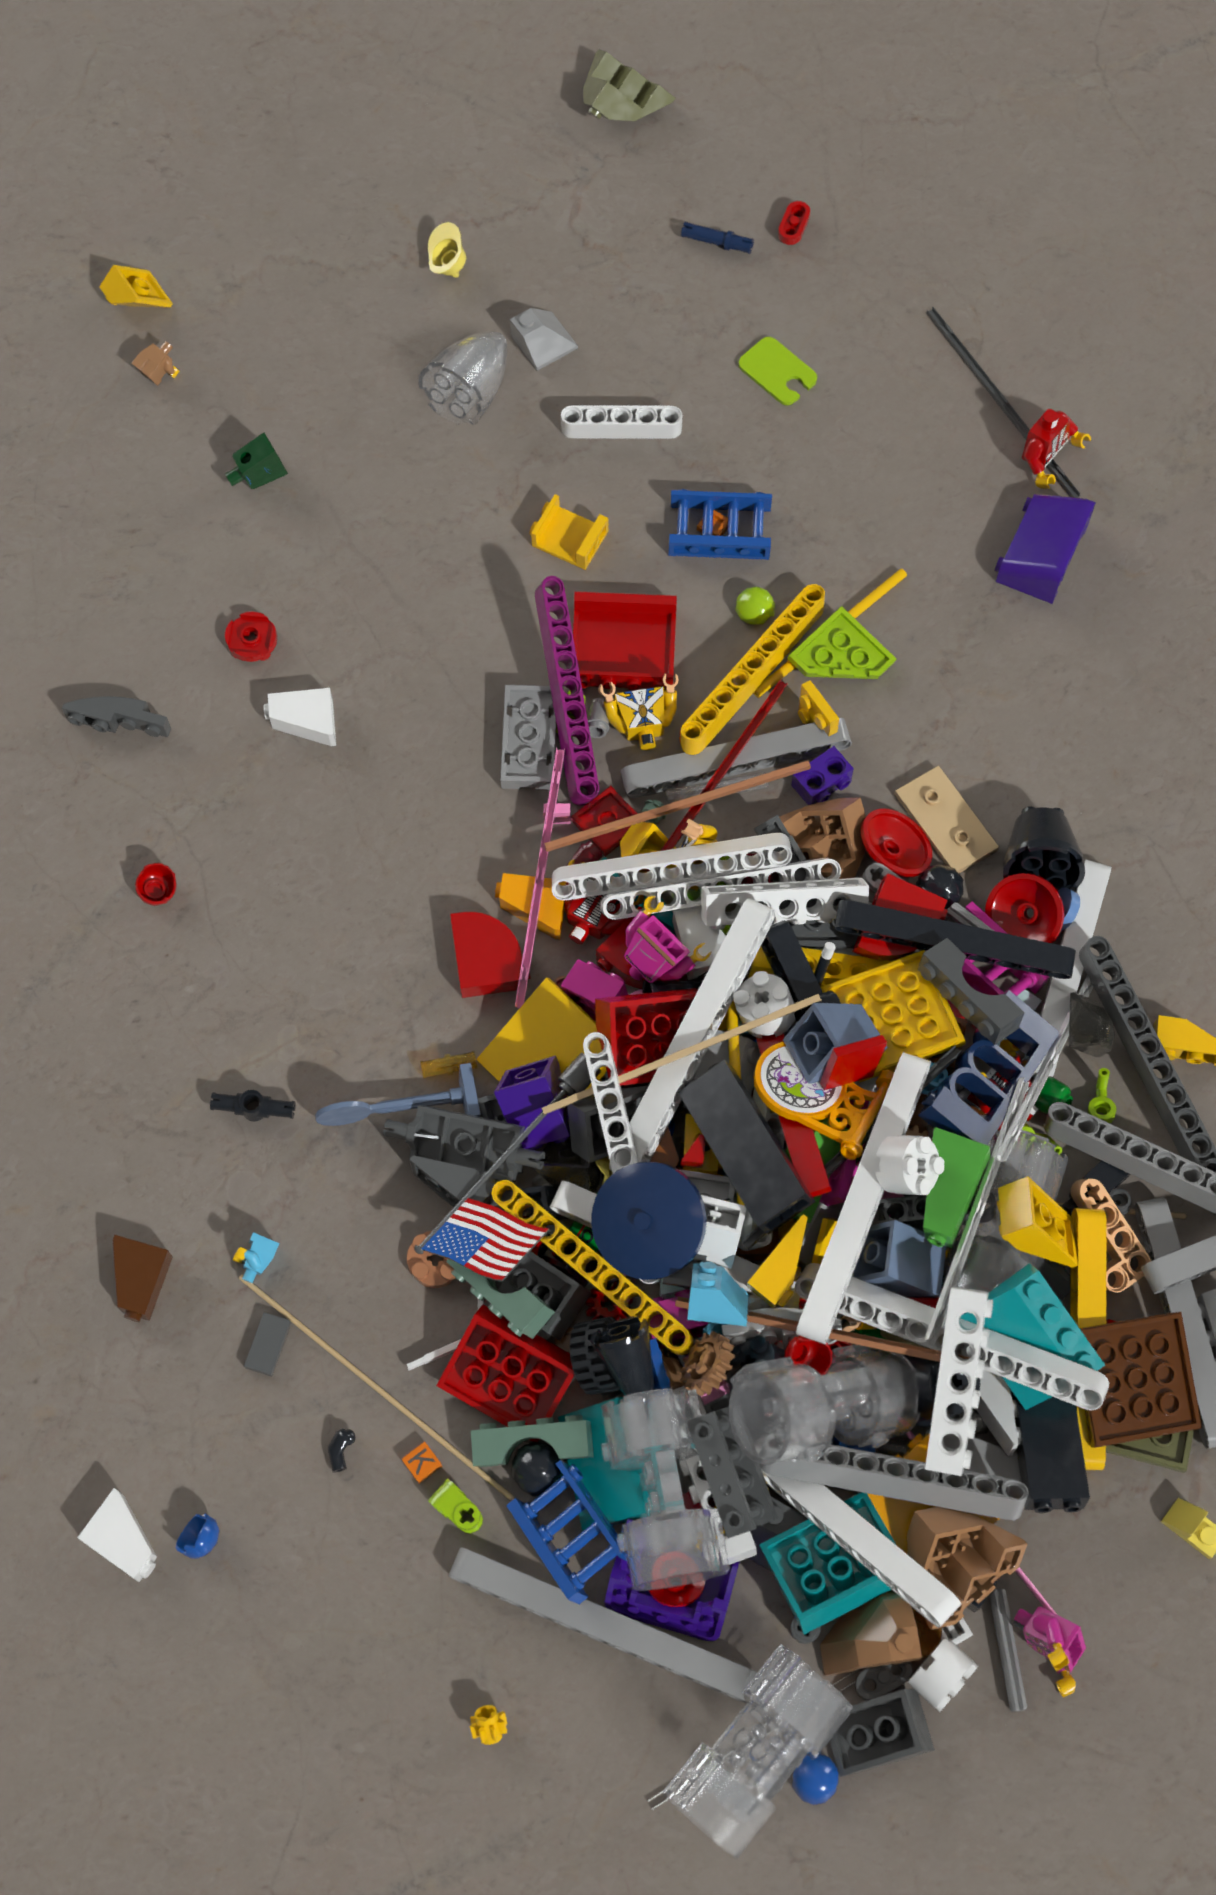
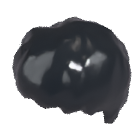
(943, 882)
(535, 1468)

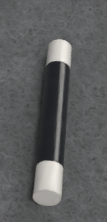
(824, 961)

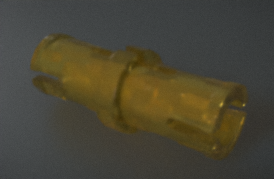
(447, 1064)

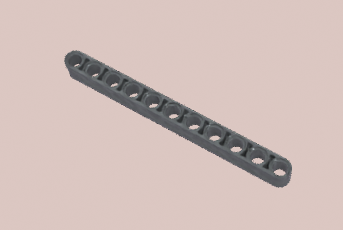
(1144, 1062)

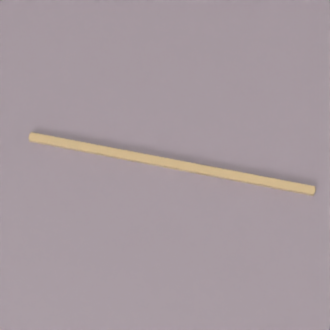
(688, 1051)

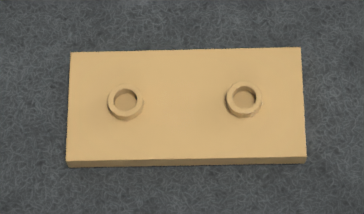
(946, 820)

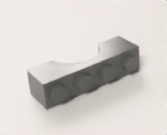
(992, 1014)

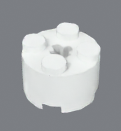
(762, 996)
(908, 1165)
(942, 1674)

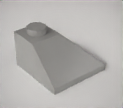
(541, 337)

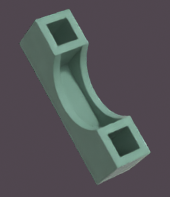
(522, 1308)
(495, 1445)

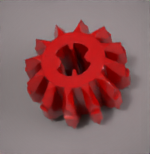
(598, 1301)

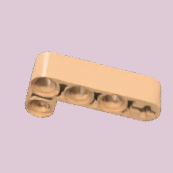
(1116, 1223)

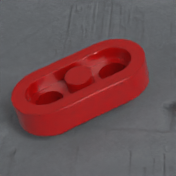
(792, 224)

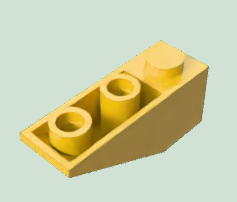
(1185, 1040)

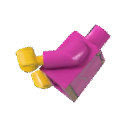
(655, 950)
(1056, 1640)

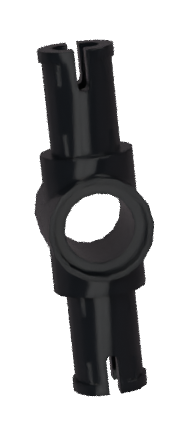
(239, 1102)

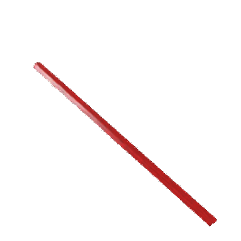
(727, 763)

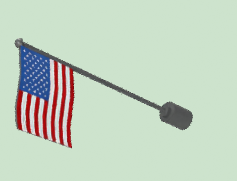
(484, 1235)

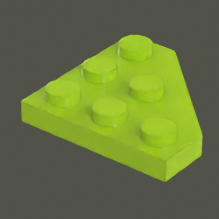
(842, 650)

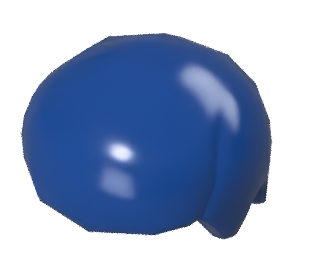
(198, 1536)
(815, 1779)

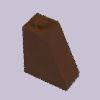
(138, 1276)

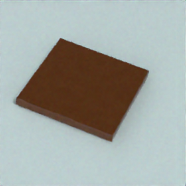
(1147, 1378)

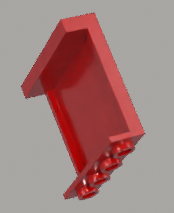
(624, 639)

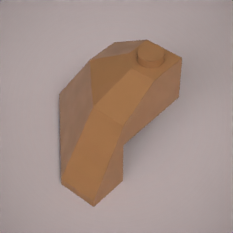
(831, 832)
(962, 1553)
(872, 1636)

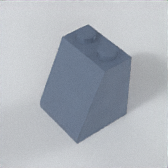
(825, 1028)
(901, 1261)

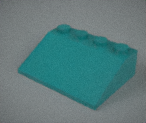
(1033, 1314)
(614, 1491)
(820, 1575)

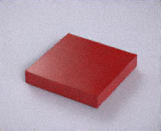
(602, 810)
(853, 1062)

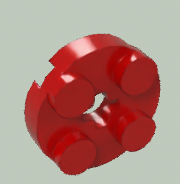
(251, 650)

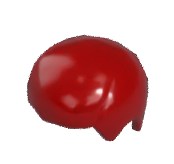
(156, 884)
(810, 1353)

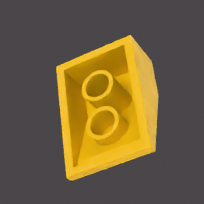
(1036, 1222)
(777, 1273)

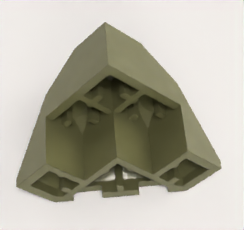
(621, 91)

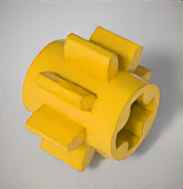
(488, 1725)

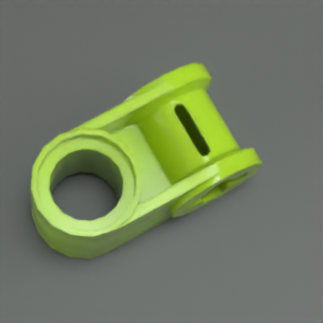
(454, 1504)

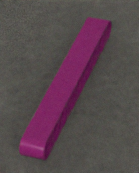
(562, 701)

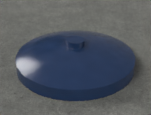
(648, 1220)

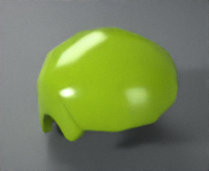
(755, 605)

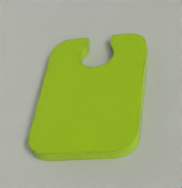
(773, 366)

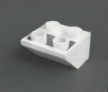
(722, 1231)

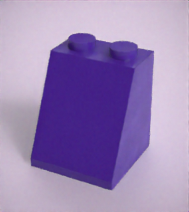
(524, 1094)

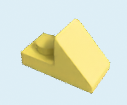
(1192, 1526)

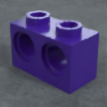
(822, 777)

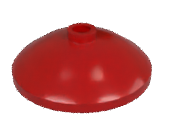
(896, 842)
(1015, 895)

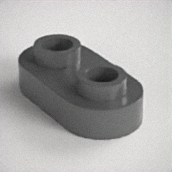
(883, 1679)

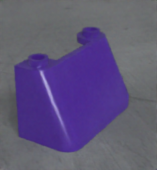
(1044, 544)
(699, 1619)

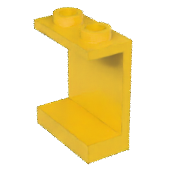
(568, 534)

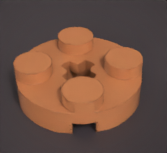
(422, 1268)

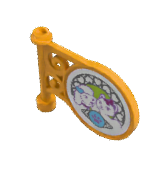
(790, 1096)

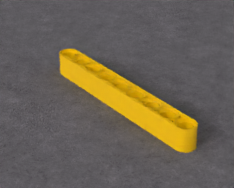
(752, 669)
(603, 1272)
(1089, 1299)

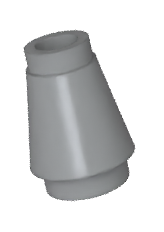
(597, 719)

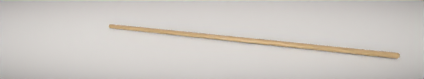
(464, 1459)

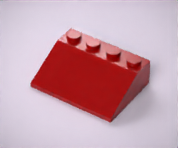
(641, 1027)
(507, 1373)

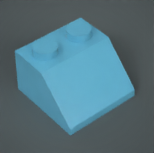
(716, 1296)

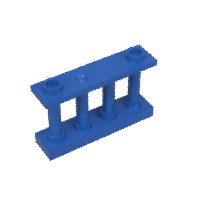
(720, 546)
(542, 1536)

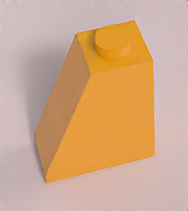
(516, 895)

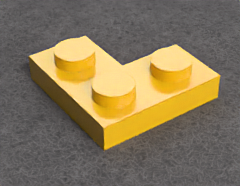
(816, 710)

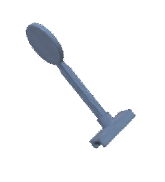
(354, 1111)

